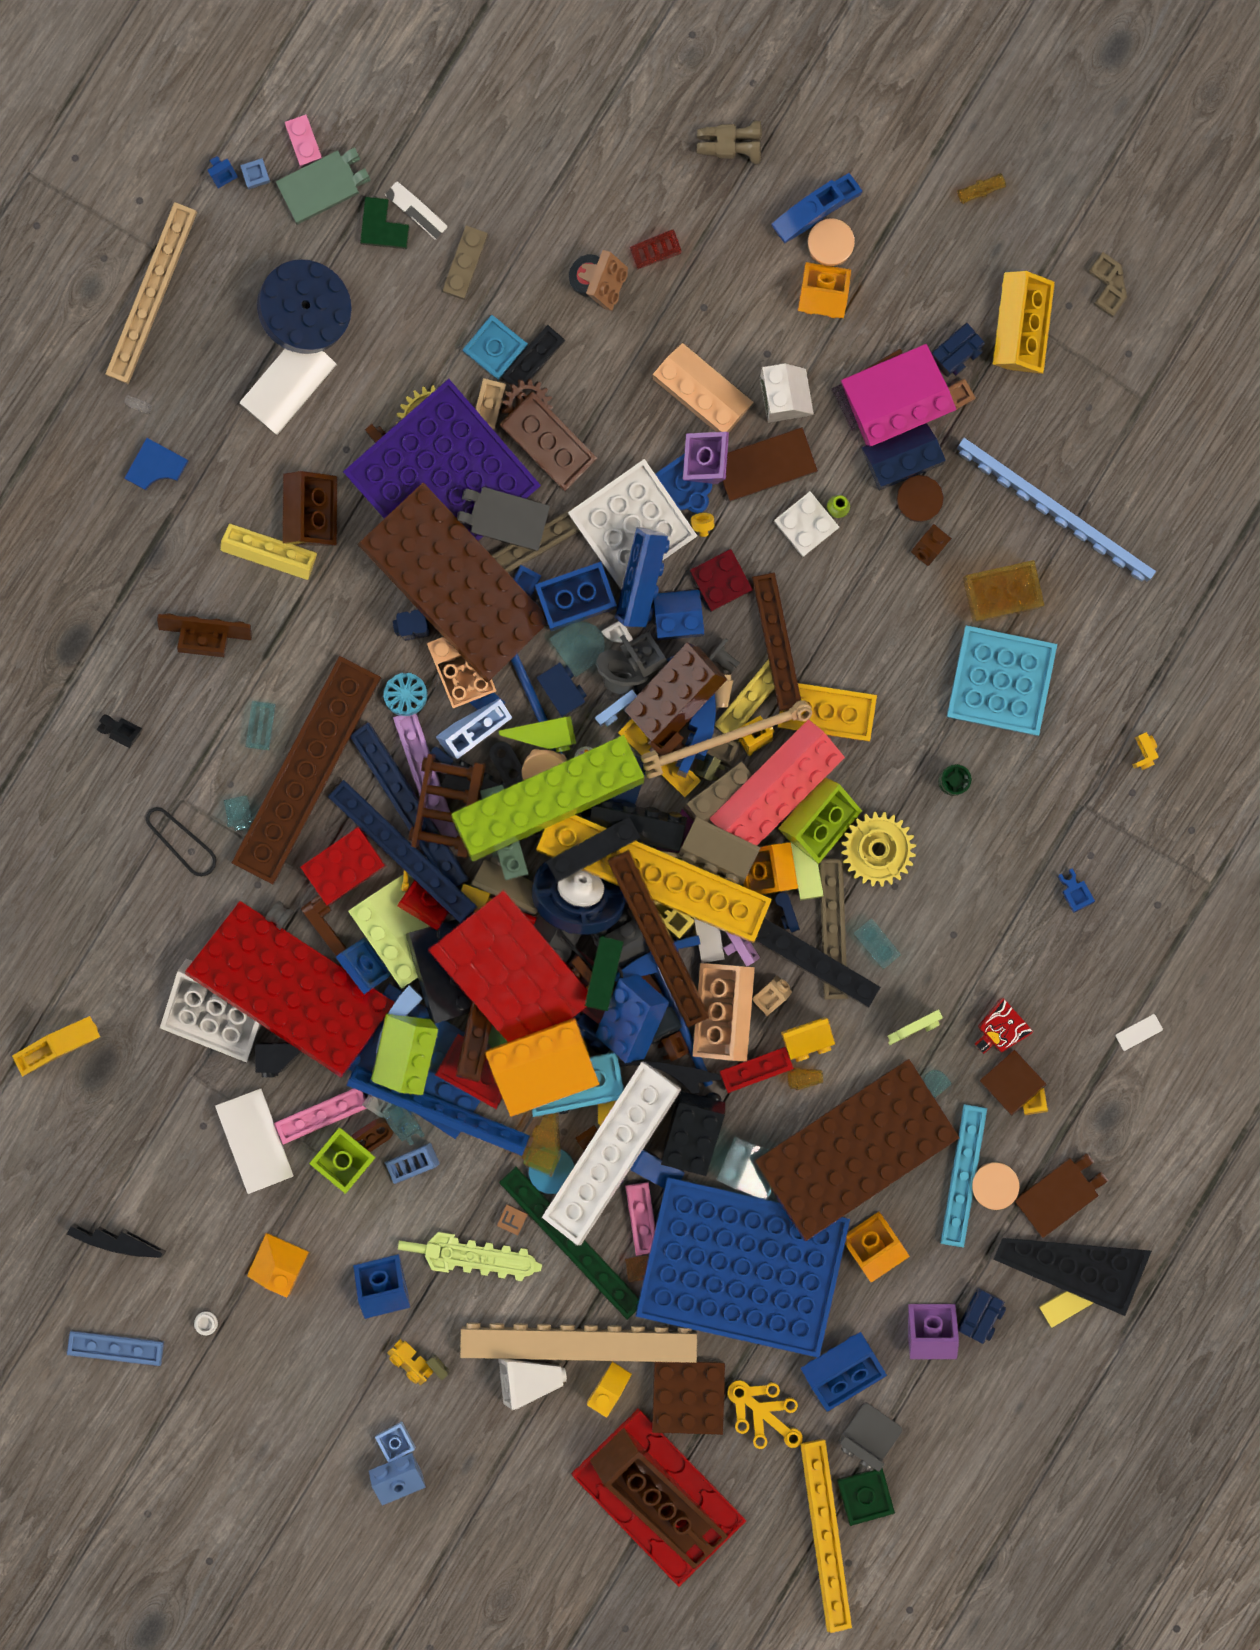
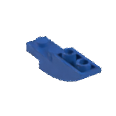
(815, 207)
(703, 725)

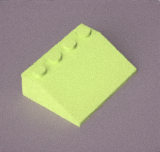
(386, 929)

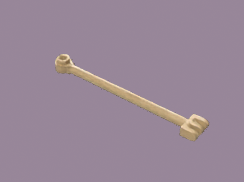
(653, 763)

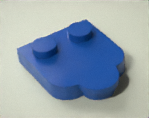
(684, 493)

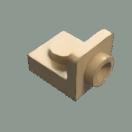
(772, 995)

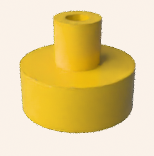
(702, 523)

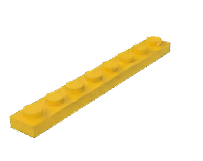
(826, 1535)

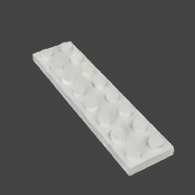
(611, 1153)

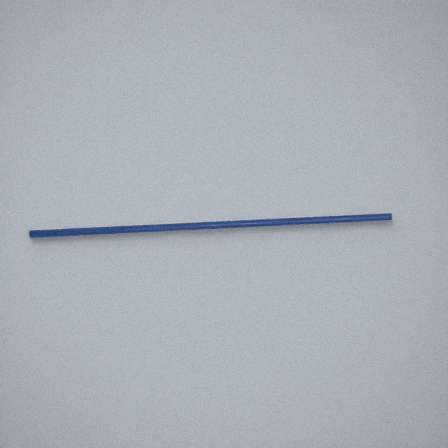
(539, 712)

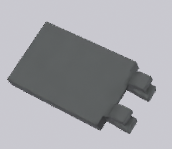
(505, 517)

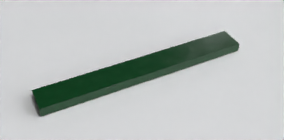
(581, 1255)

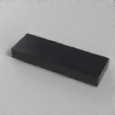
(534, 356)

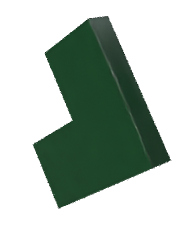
(377, 230)

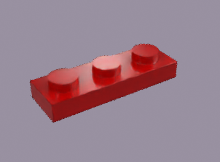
(756, 1069)

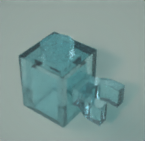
(403, 1123)

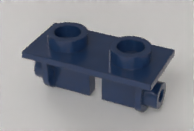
(586, 1027)

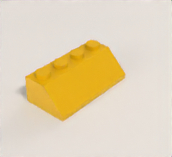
(1023, 322)

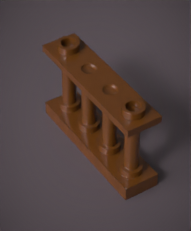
(471, 796)

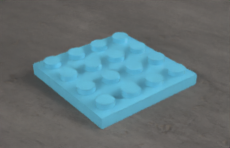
(1001, 680)

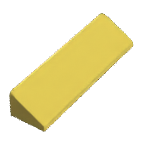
(268, 551)

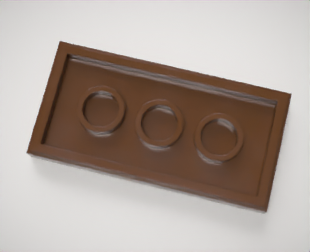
(548, 441)
(768, 464)

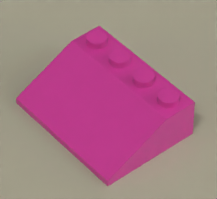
(898, 395)

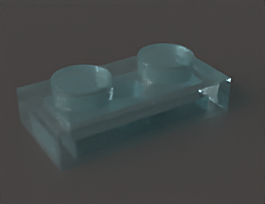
(877, 943)

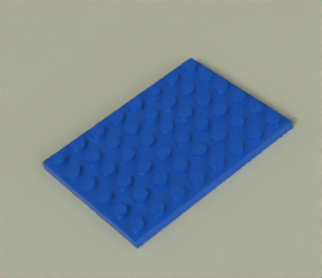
(740, 1269)

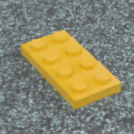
(837, 712)

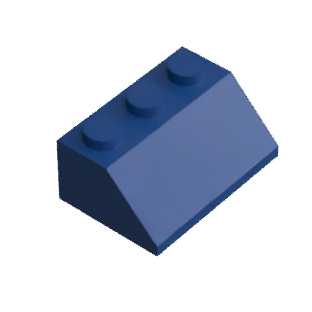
(843, 1371)

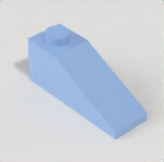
(473, 728)

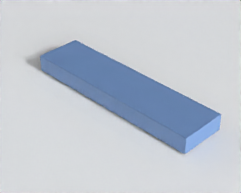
(115, 1348)

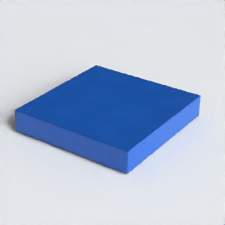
(364, 965)

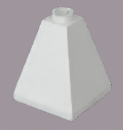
(528, 1380)

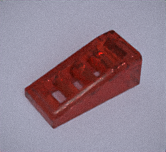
(652, 242)

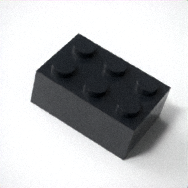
(693, 1133)

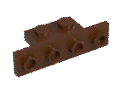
(203, 635)

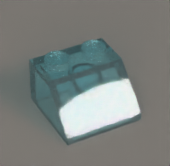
(741, 1171)

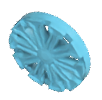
(405, 694)

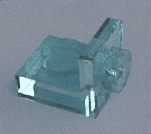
(238, 813)

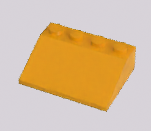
(542, 1067)

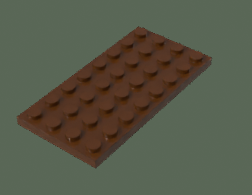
(454, 582)
(856, 1149)

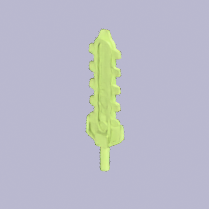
(446, 1252)

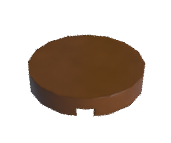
(920, 498)

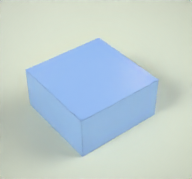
(395, 1442)

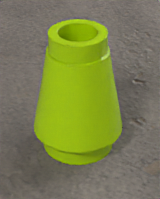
(834, 510)

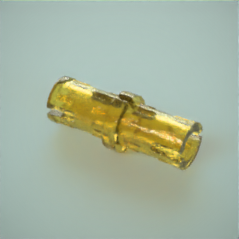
(981, 188)

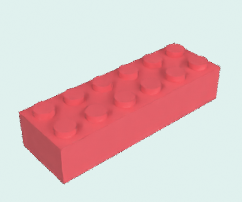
(779, 785)

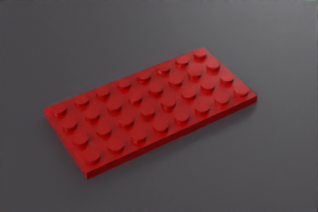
(289, 989)

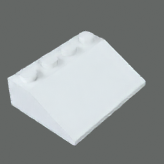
(208, 1019)

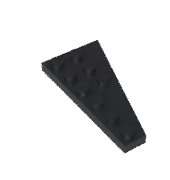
(1091, 1272)

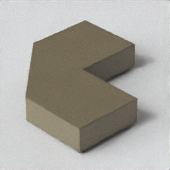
(1111, 274)

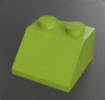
(342, 1160)

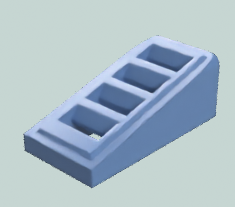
(429, 1155)

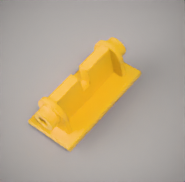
(415, 1369)

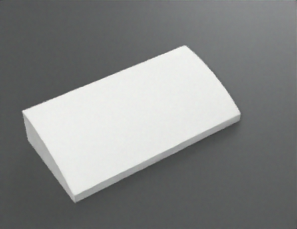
(286, 387)
(254, 1141)

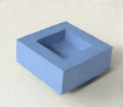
(255, 173)

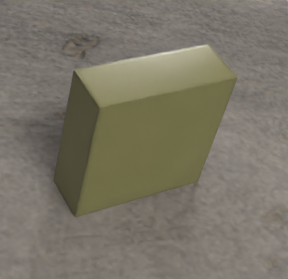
(438, 1366)

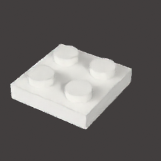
(806, 524)

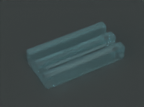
(263, 706)

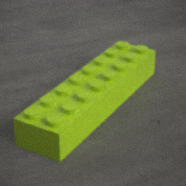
(548, 798)

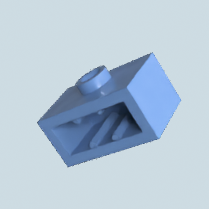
(399, 1472)

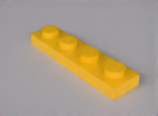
(639, 741)

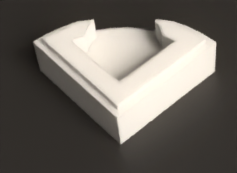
(615, 631)

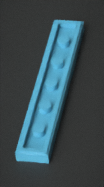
(962, 1175)

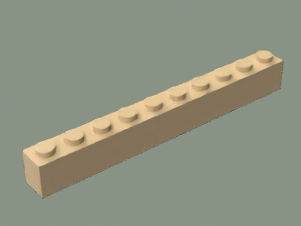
(578, 1344)

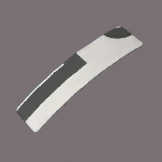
(416, 210)

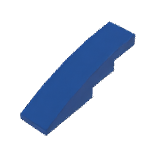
(647, 965)

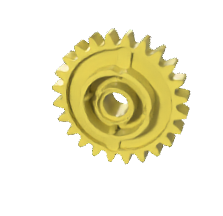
(895, 843)

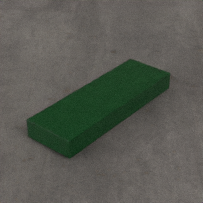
(604, 973)

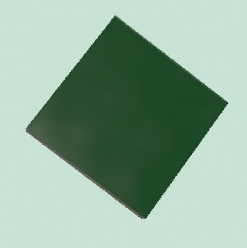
(865, 1496)

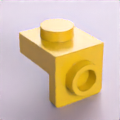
(1147, 746)

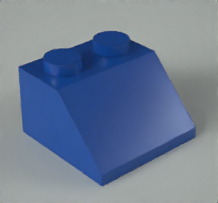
(678, 615)
(381, 1286)

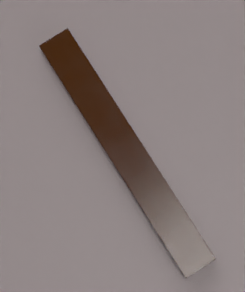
(658, 938)

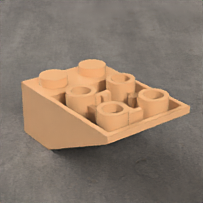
(457, 675)

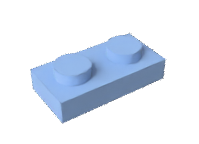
(609, 715)

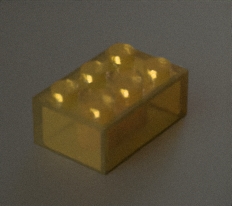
(1003, 591)

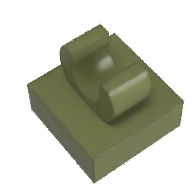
(708, 767)

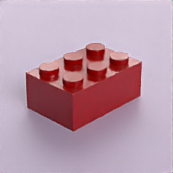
(343, 866)

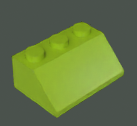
(820, 819)
(404, 1053)

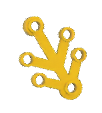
(761, 1411)

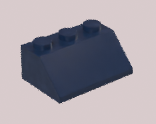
(903, 456)

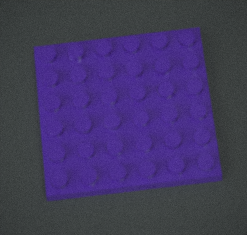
(446, 449)

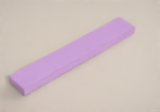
(415, 750)

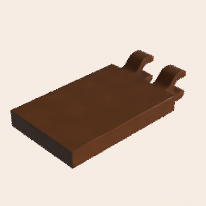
(1059, 1195)

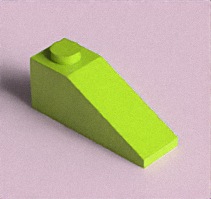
(546, 734)

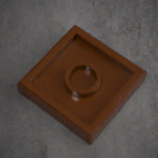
(1013, 1082)

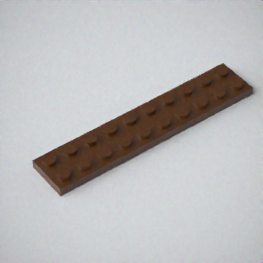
(306, 770)

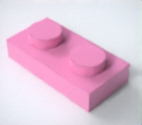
(303, 140)

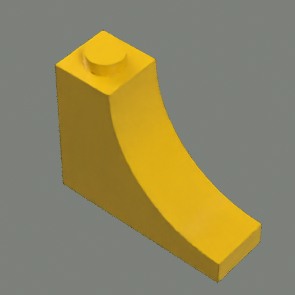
(56, 1045)

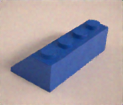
(641, 577)

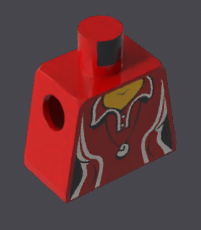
(1002, 1028)

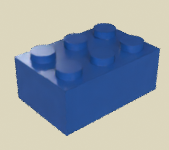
(576, 596)
(632, 1018)

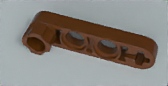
(315, 911)

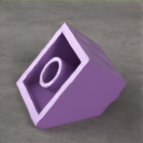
(932, 1331)

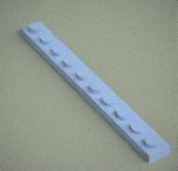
(1062, 516)

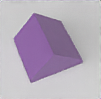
(706, 457)

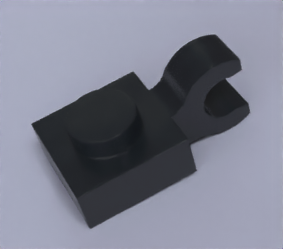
(121, 732)

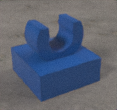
(221, 172)

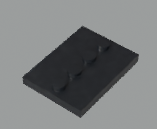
(440, 991)

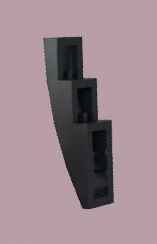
(125, 1243)

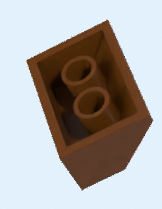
(309, 509)

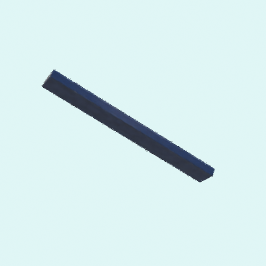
(405, 800)
(401, 851)

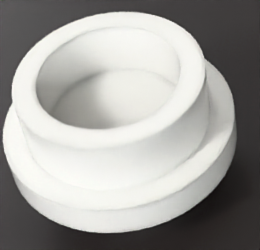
(205, 1323)

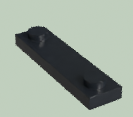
(593, 849)

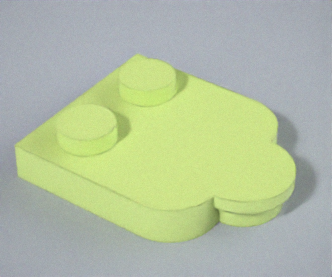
(928, 1022)

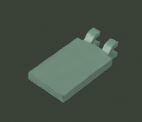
(322, 185)

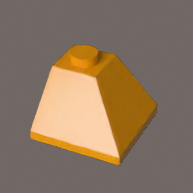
(277, 1265)

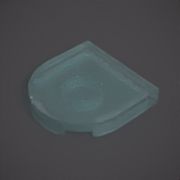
(579, 646)

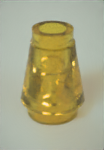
(803, 1078)

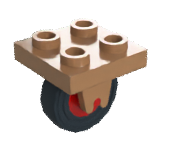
(599, 278)

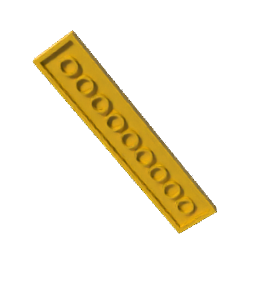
(670, 881)

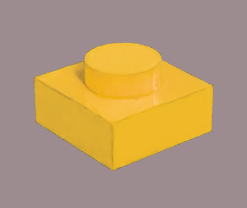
(1037, 1104)

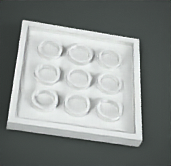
(629, 502)

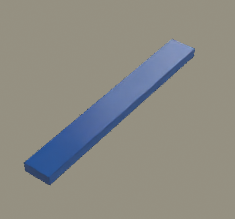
(443, 1113)

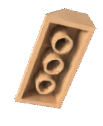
(702, 389)
(728, 1000)

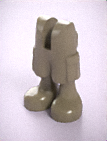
(725, 140)

